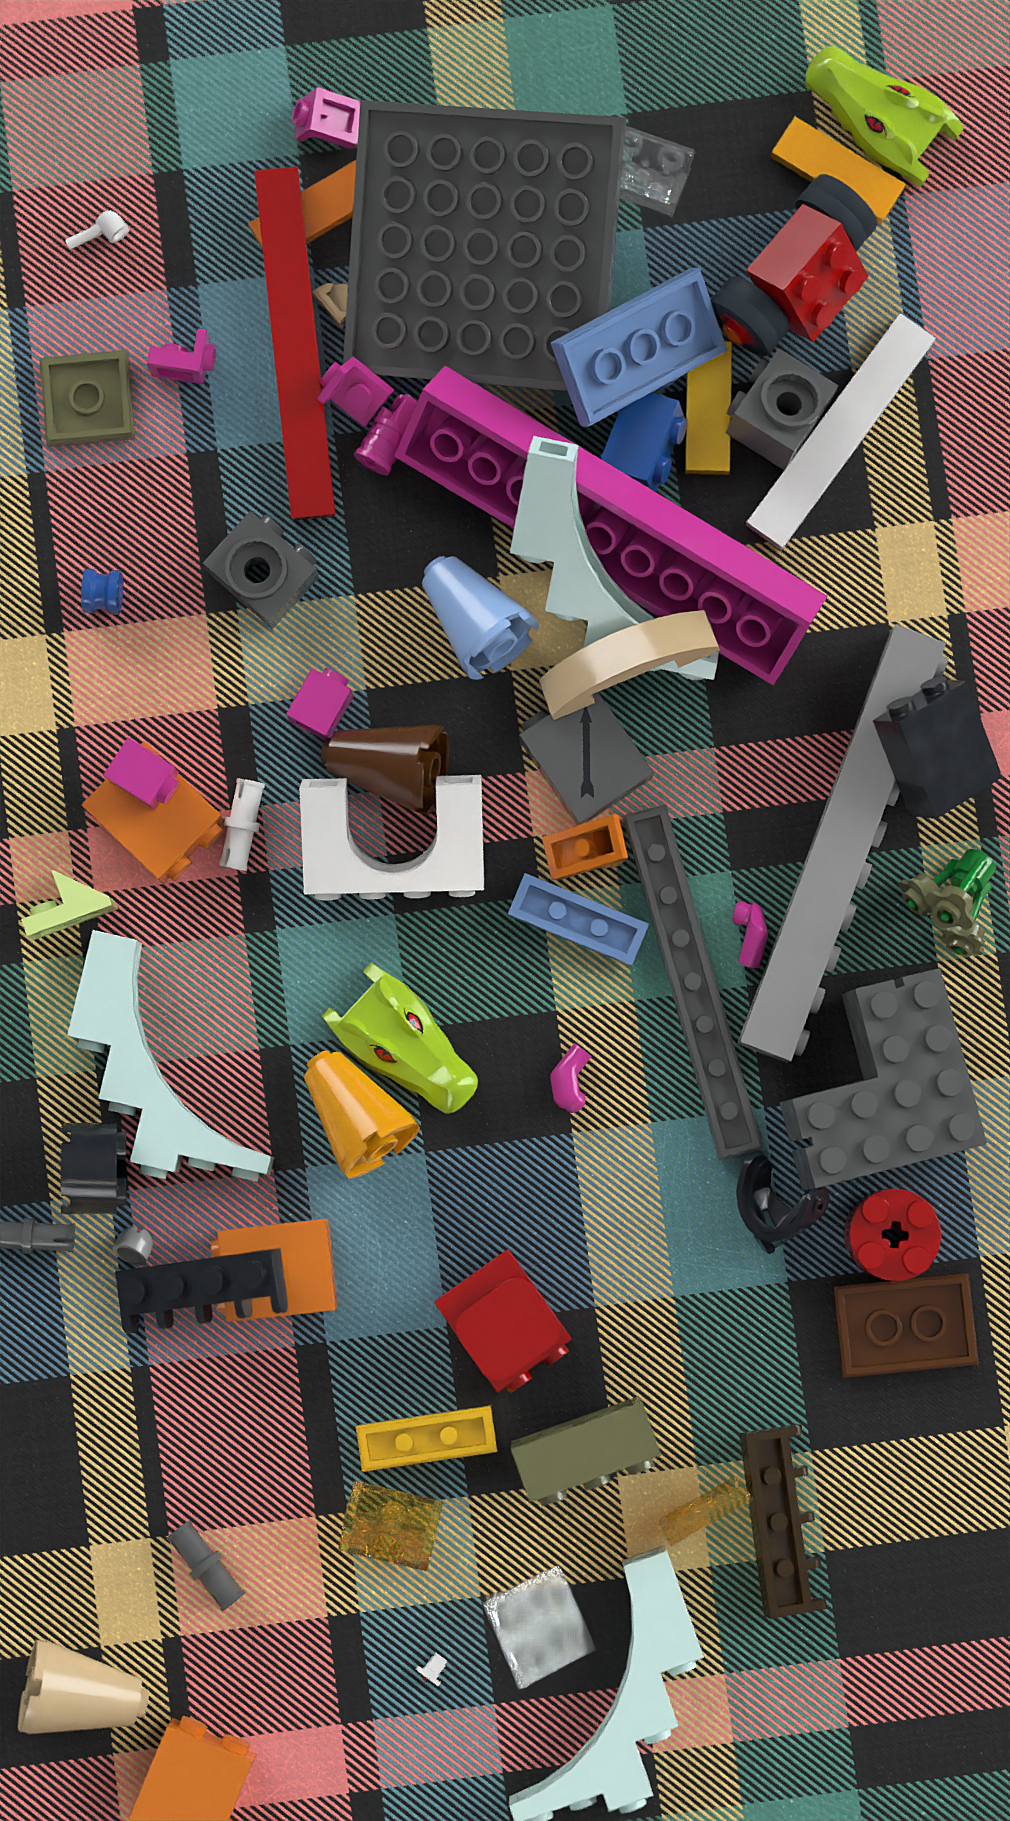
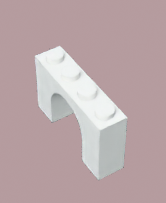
(338, 867)

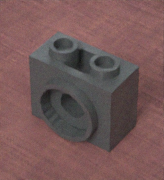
(779, 384)
(256, 543)

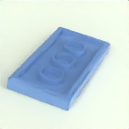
(639, 346)

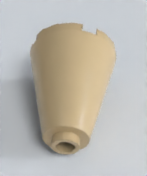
(76, 1693)

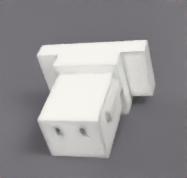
(432, 1669)

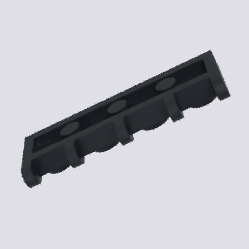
(200, 1285)

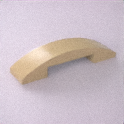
(625, 655)

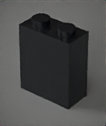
(937, 747)

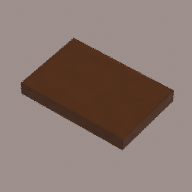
(905, 1325)

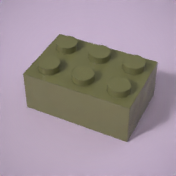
(585, 1451)

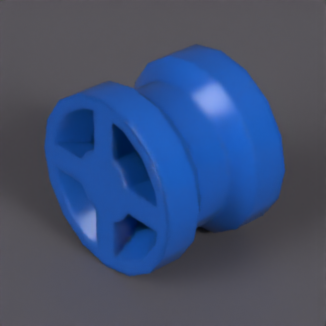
(102, 591)

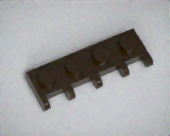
(778, 1522)

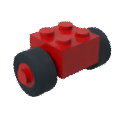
(802, 272)

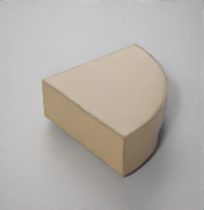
(334, 300)

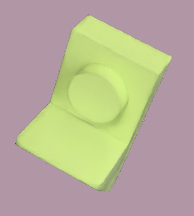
(78, 905)

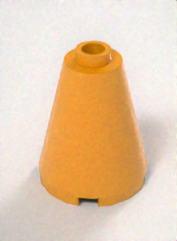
(356, 1114)

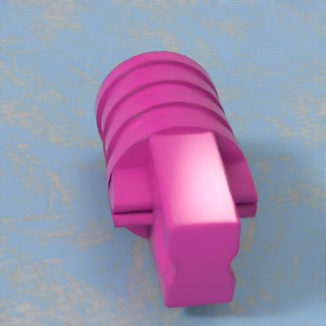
(385, 435)

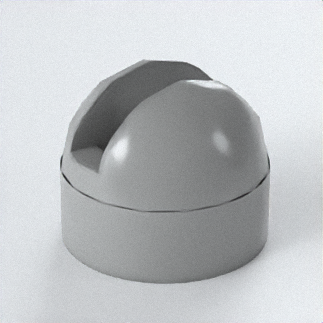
(133, 1246)

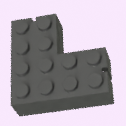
(912, 1095)

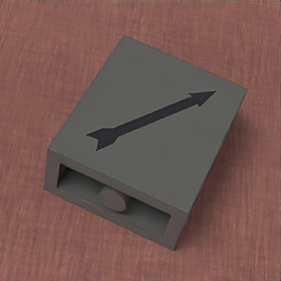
(585, 758)

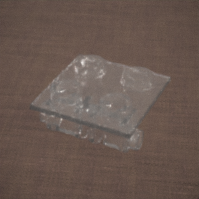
(538, 1626)

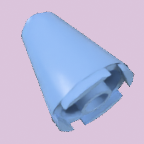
(476, 616)

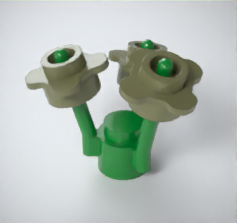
(952, 905)

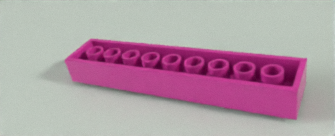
(642, 539)

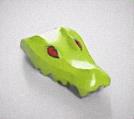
(885, 115)
(398, 1038)

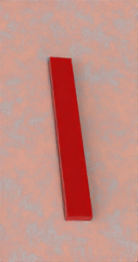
(294, 343)

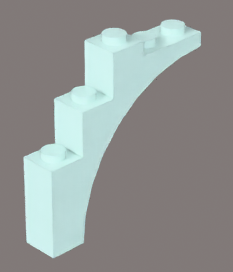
(553, 531)
(110, 1016)
(642, 1709)

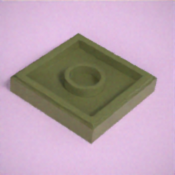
(87, 398)

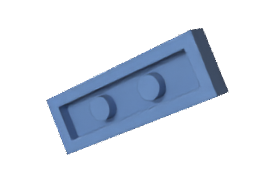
(578, 919)

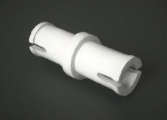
(241, 824)

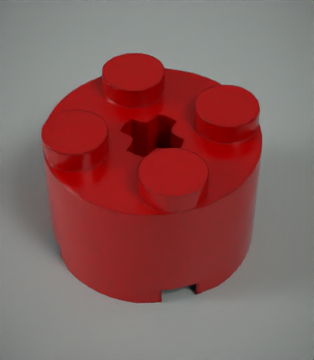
(919, 1234)

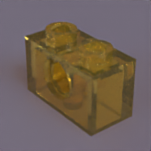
(390, 1526)

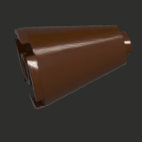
(391, 762)

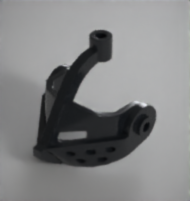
(756, 1196)

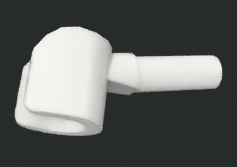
(108, 224)

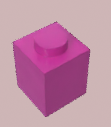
(320, 703)
(142, 774)

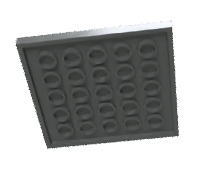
(479, 239)

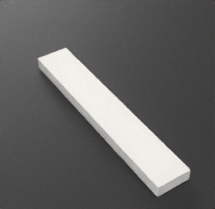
(840, 431)

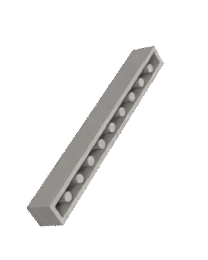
(836, 858)

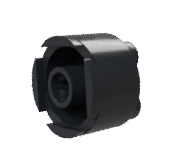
(90, 1168)

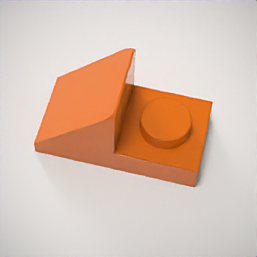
(585, 847)

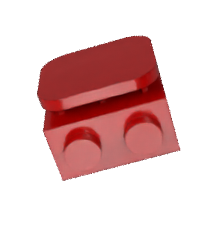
(504, 1322)

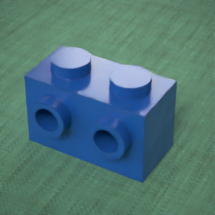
(645, 439)

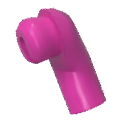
(565, 1081)

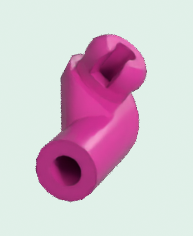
(756, 933)

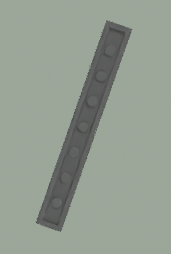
(692, 982)

